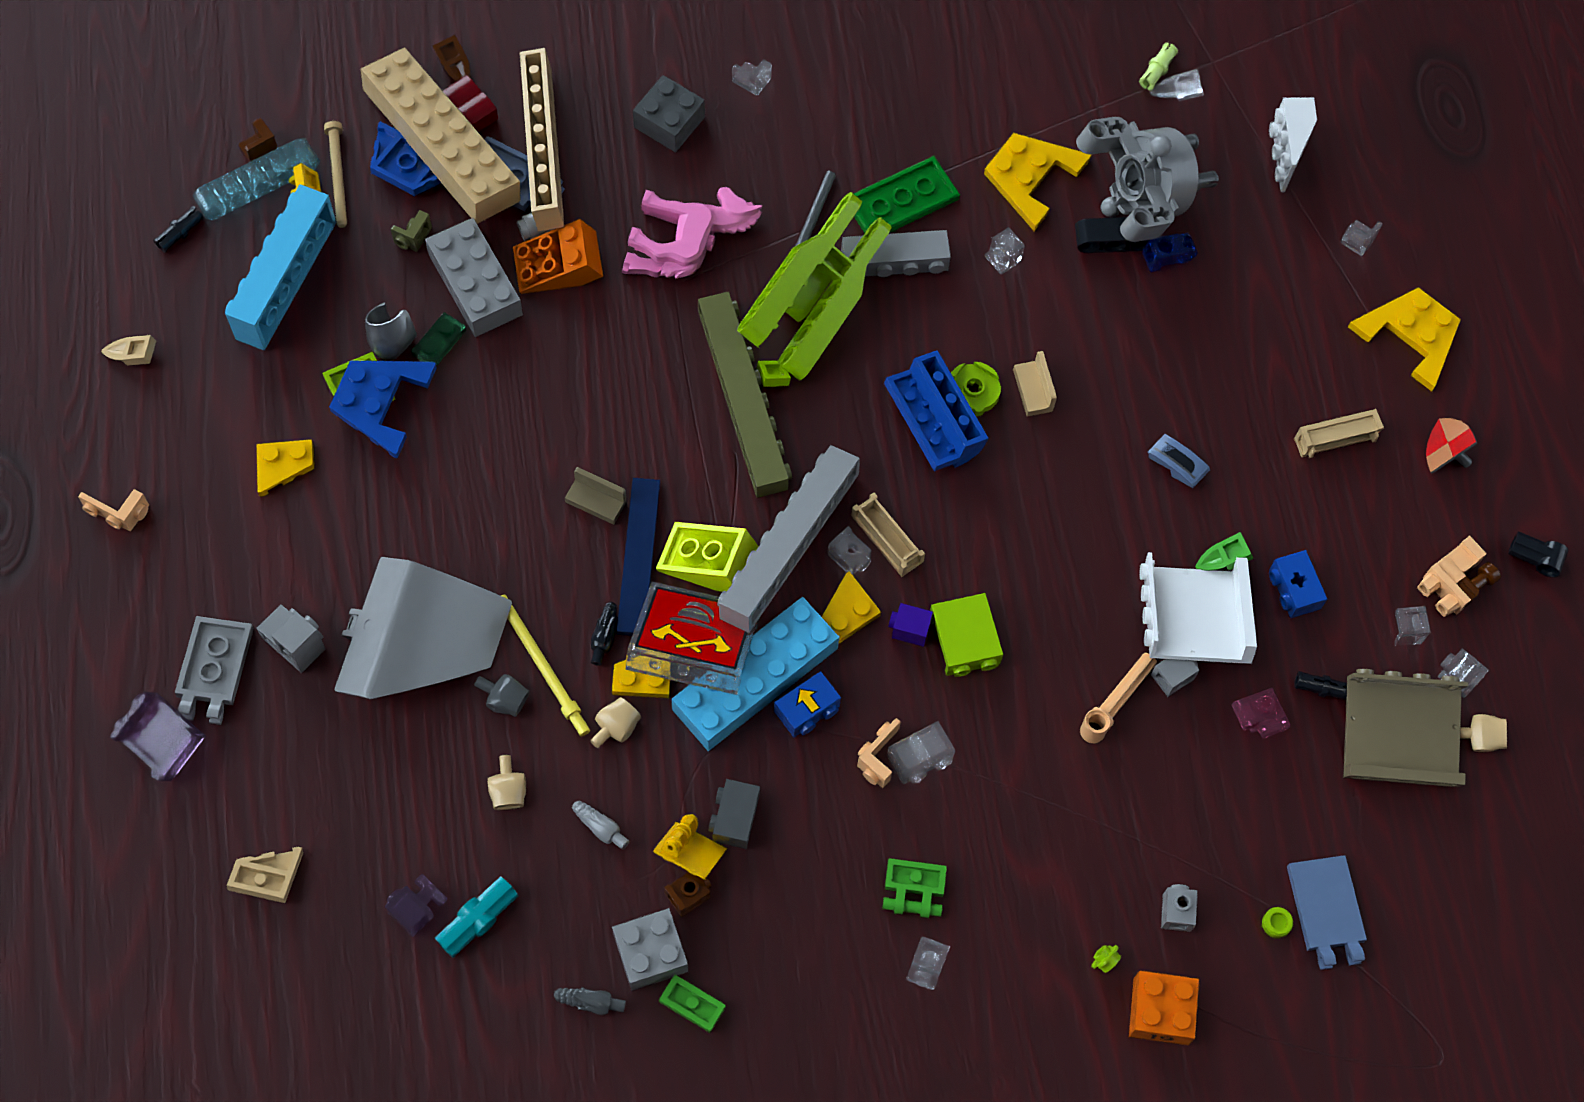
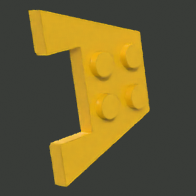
(1023, 166)
(1420, 324)

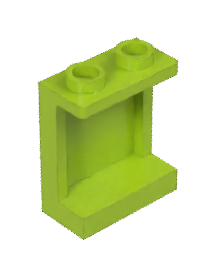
(967, 635)

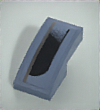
(1180, 460)

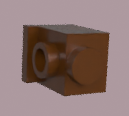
(684, 901)

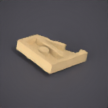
(267, 875)

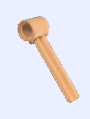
(1104, 714)

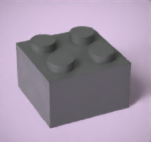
(669, 113)

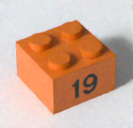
(1164, 1008)

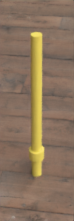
(569, 708)

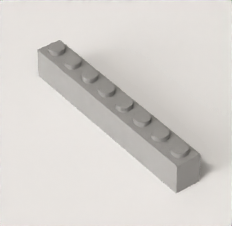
(788, 539)

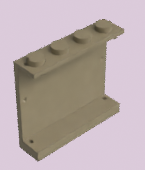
(1403, 728)

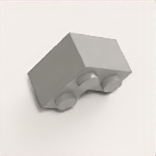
(292, 636)

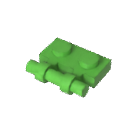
(917, 879)

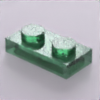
(439, 339)

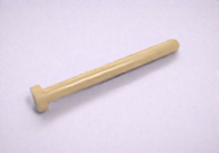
(333, 130)

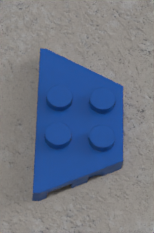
(399, 163)

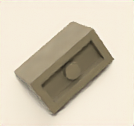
(596, 496)

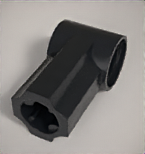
(1546, 556)

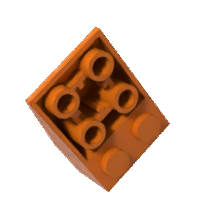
(558, 259)

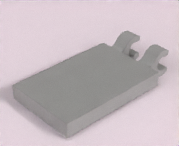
(213, 666)

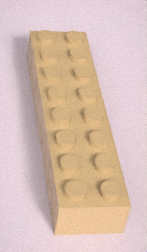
(441, 135)

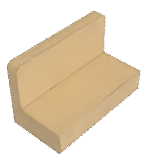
(1035, 386)

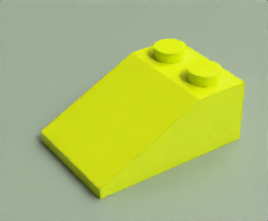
(706, 554)

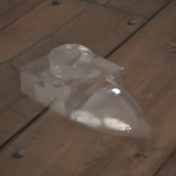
(1182, 86)

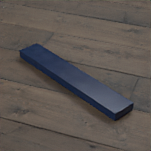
(638, 552)

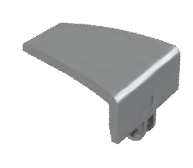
(419, 630)

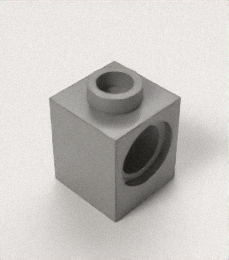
(1174, 674)

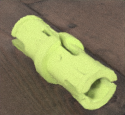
(1158, 66)

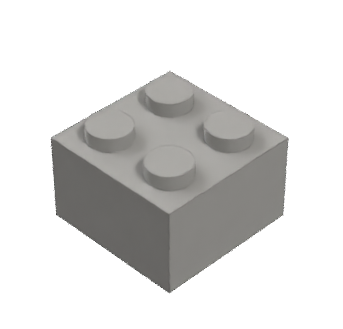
(650, 949)

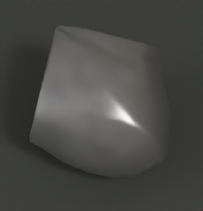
(389, 336)

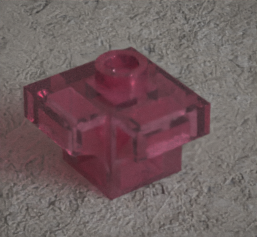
(1261, 713)

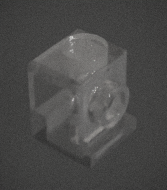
(1005, 251)
(849, 561)

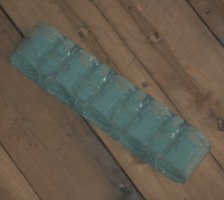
(254, 179)

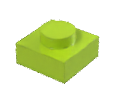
(773, 374)

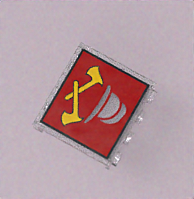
(687, 640)

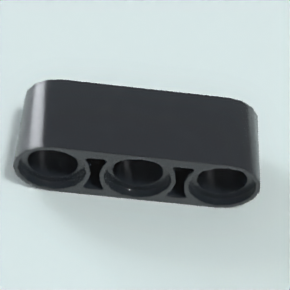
(1104, 235)

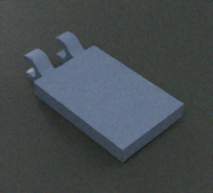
(1328, 909)

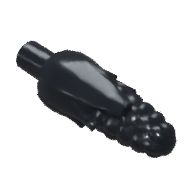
(604, 633)

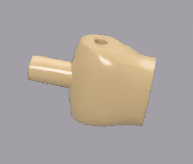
(616, 721)
(1486, 733)
(507, 788)

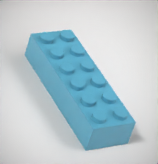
(280, 267)
(774, 662)

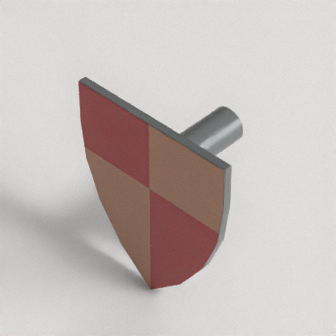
(1449, 442)

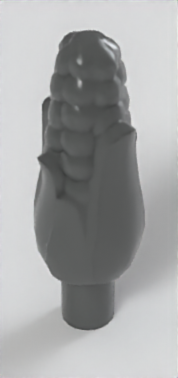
(589, 1000)

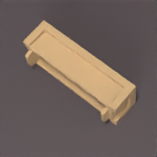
(1338, 433)
(887, 535)

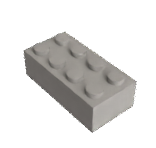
(474, 277)

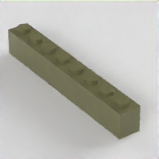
(743, 395)

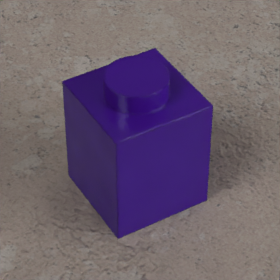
(910, 624)

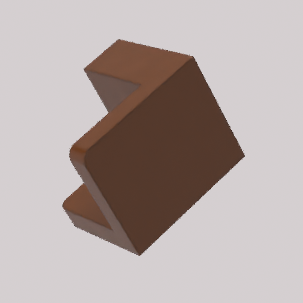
(259, 143)

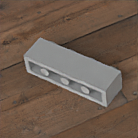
(906, 253)

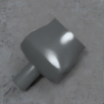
(505, 695)

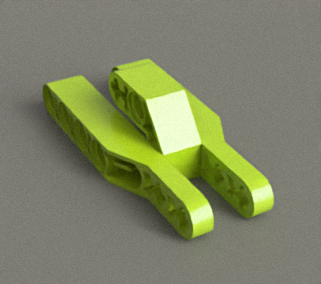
(804, 279)

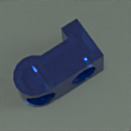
(1169, 250)

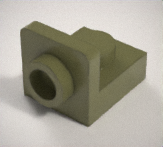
(415, 233)

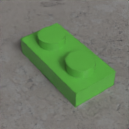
(692, 1003)

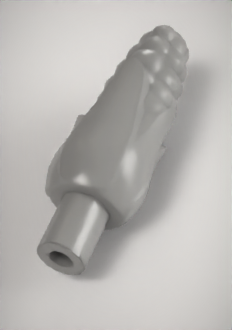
(600, 825)

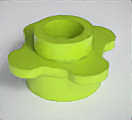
(1106, 958)

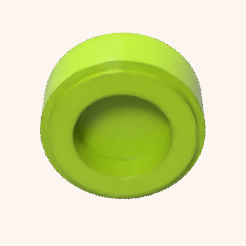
(1277, 922)

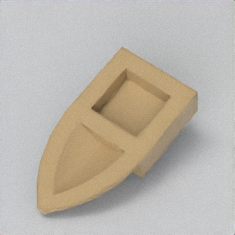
(131, 350)

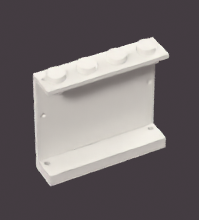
(1198, 613)

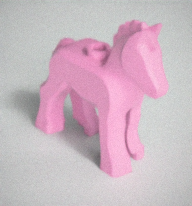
(694, 233)

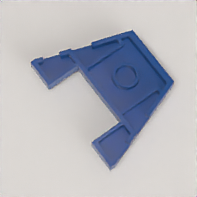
(368, 393)

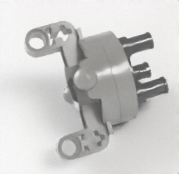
(1152, 173)

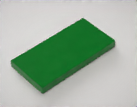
(906, 195)

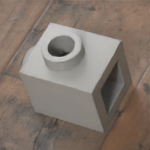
(1179, 908)

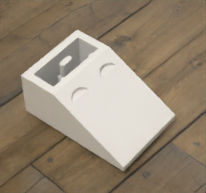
(1291, 133)

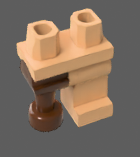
(1451, 583)

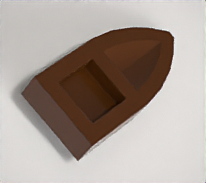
(452, 57)

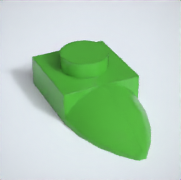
(1224, 554)

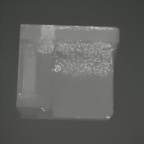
(752, 77)
(1360, 237)
(1412, 625)

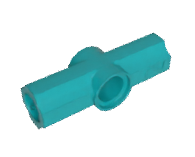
(476, 917)

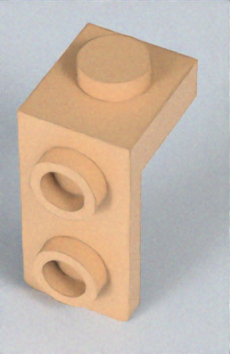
(127, 516)
(872, 768)

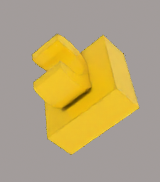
(305, 176)

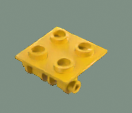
(690, 849)

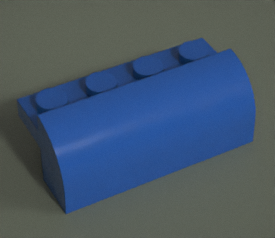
(937, 412)

